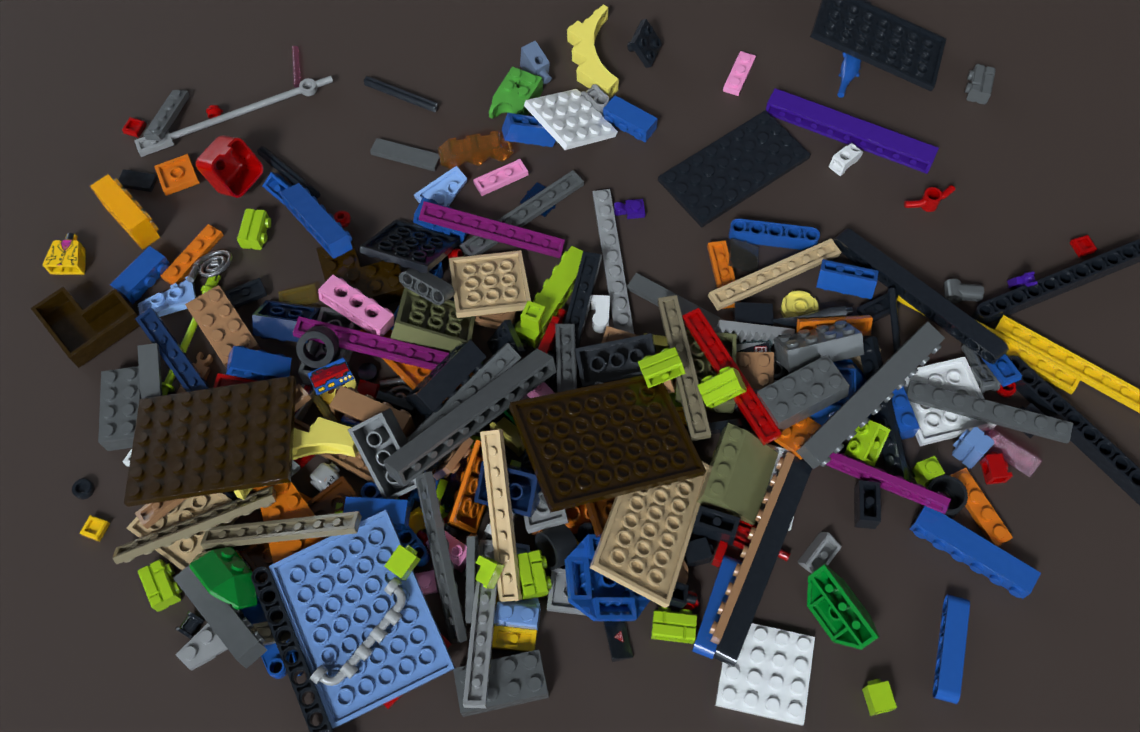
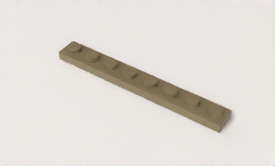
(687, 383)
(187, 528)
(282, 530)

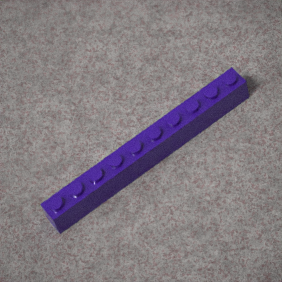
(851, 130)

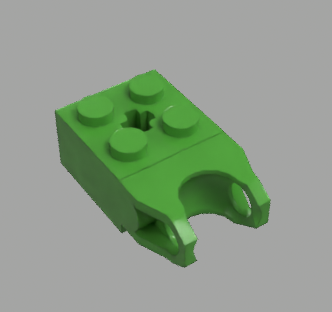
(514, 91)

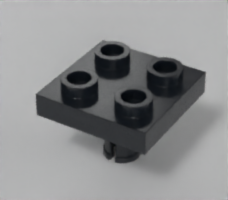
(645, 43)
(506, 334)

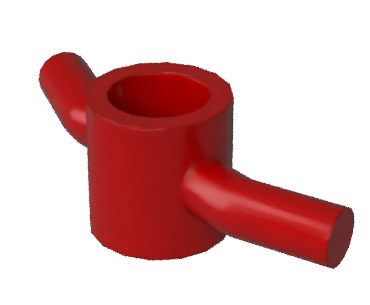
(930, 199)

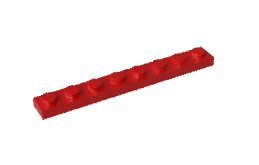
(720, 358)

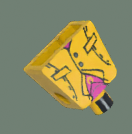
(66, 257)

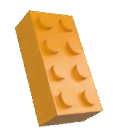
(126, 211)

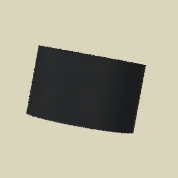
(324, 334)
(954, 488)
(555, 545)

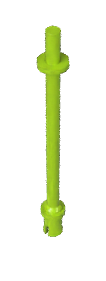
(167, 384)

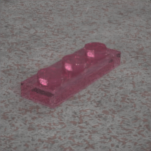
(1013, 452)

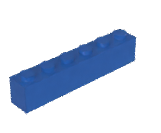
(317, 220)
(975, 552)

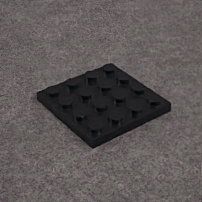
(410, 246)

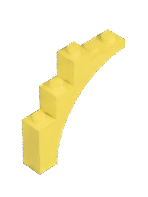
(584, 54)
(322, 438)

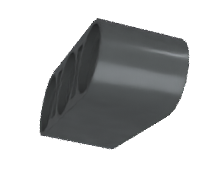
(427, 286)

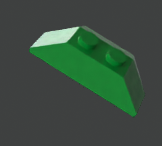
(225, 577)
(839, 610)

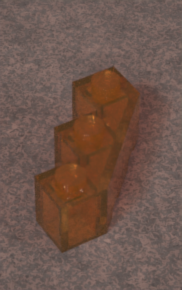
(474, 149)

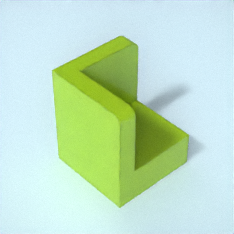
(532, 316)
(489, 571)

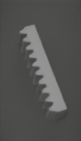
(752, 332)

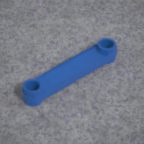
(272, 656)

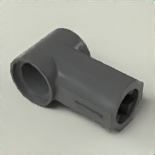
(956, 291)

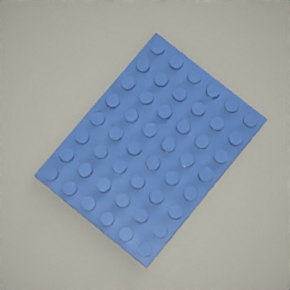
(336, 602)

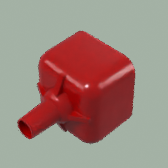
(229, 166)

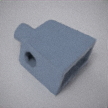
(535, 61)

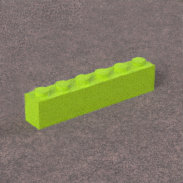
(554, 294)

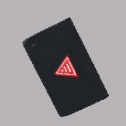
(617, 640)

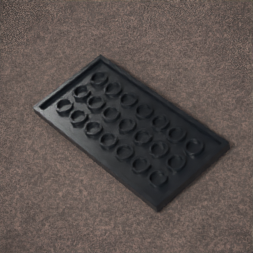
(880, 40)
(733, 168)

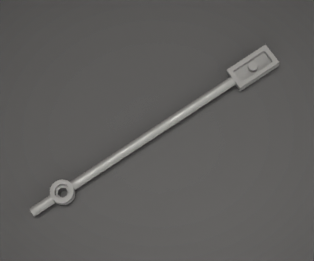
(306, 87)

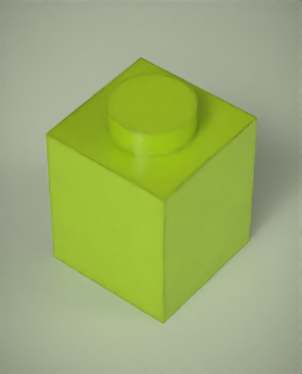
(927, 470)
(402, 561)
(879, 697)

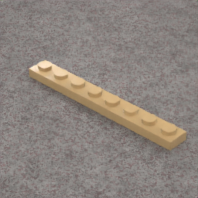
(773, 274)
(501, 514)

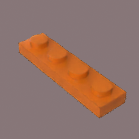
(196, 249)
(719, 260)
(862, 323)
(982, 511)

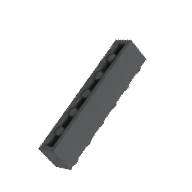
(224, 620)

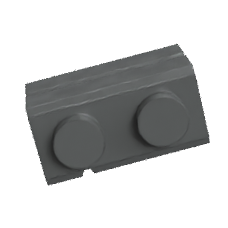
(980, 84)

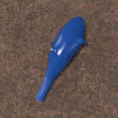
(849, 69)

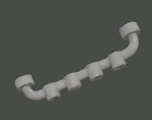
(364, 650)

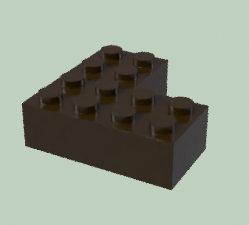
(375, 281)
(87, 331)

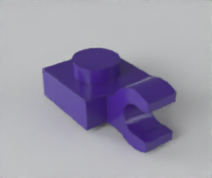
(631, 208)
(1026, 279)

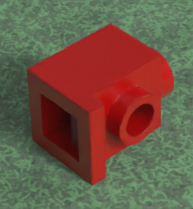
(995, 468)

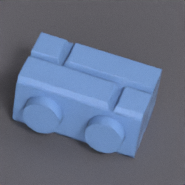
(972, 446)
(517, 615)

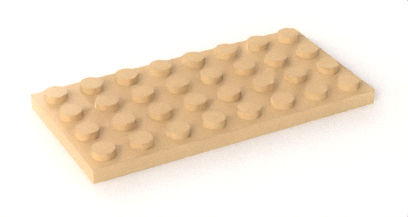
(649, 538)

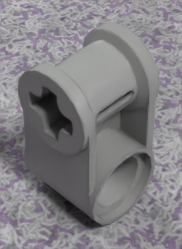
(596, 97)

